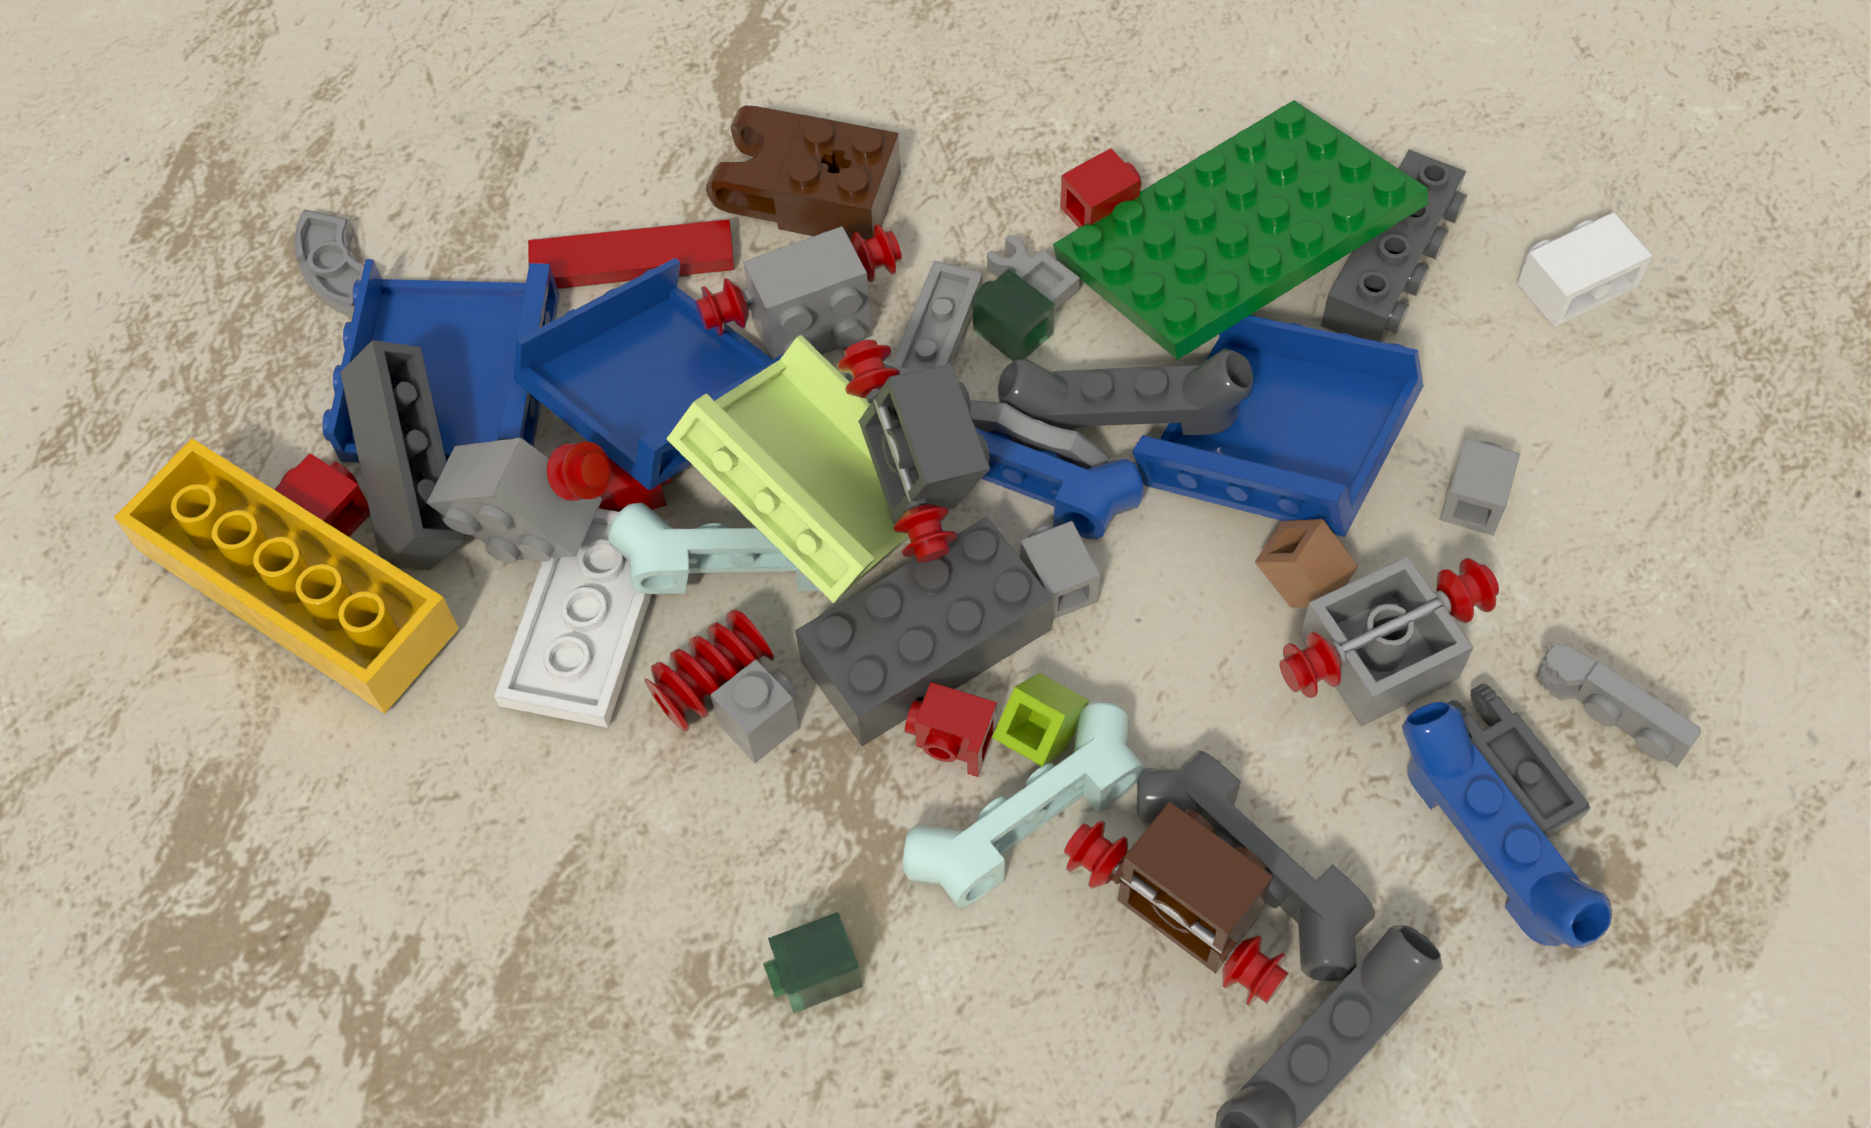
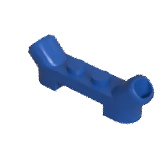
(1077, 493)
(1542, 888)

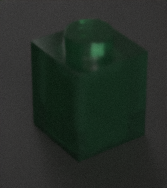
(1012, 315)
(813, 963)

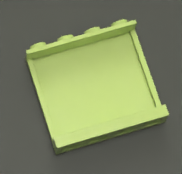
(796, 466)

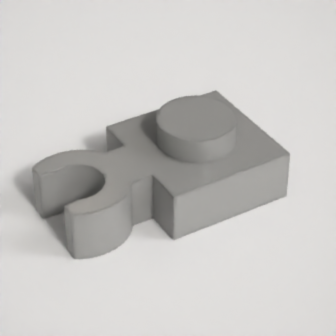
(1040, 271)

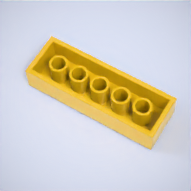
(288, 574)

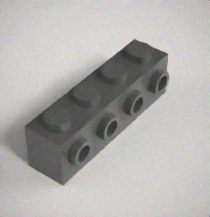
(1382, 272)
(398, 453)

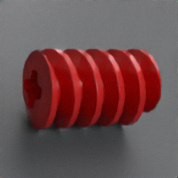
(706, 668)

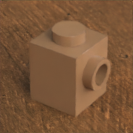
(1305, 561)

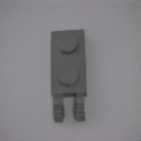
(1523, 763)

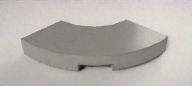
(327, 260)
(1036, 434)

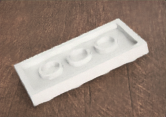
(576, 634)

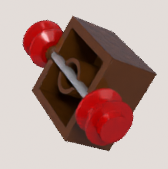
(1189, 891)

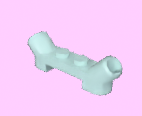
(665, 555)
(971, 859)

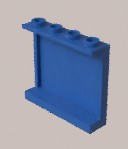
(466, 348)
(633, 368)
(1306, 434)

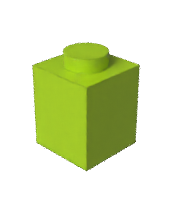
(1040, 719)

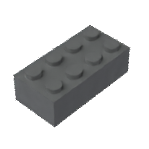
(924, 626)

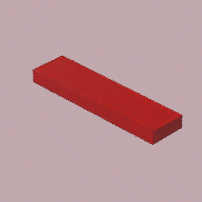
(630, 253)

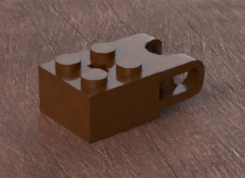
(807, 172)

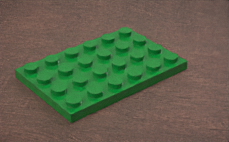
(1239, 227)

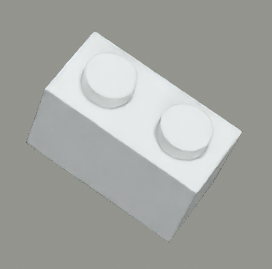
(1583, 269)

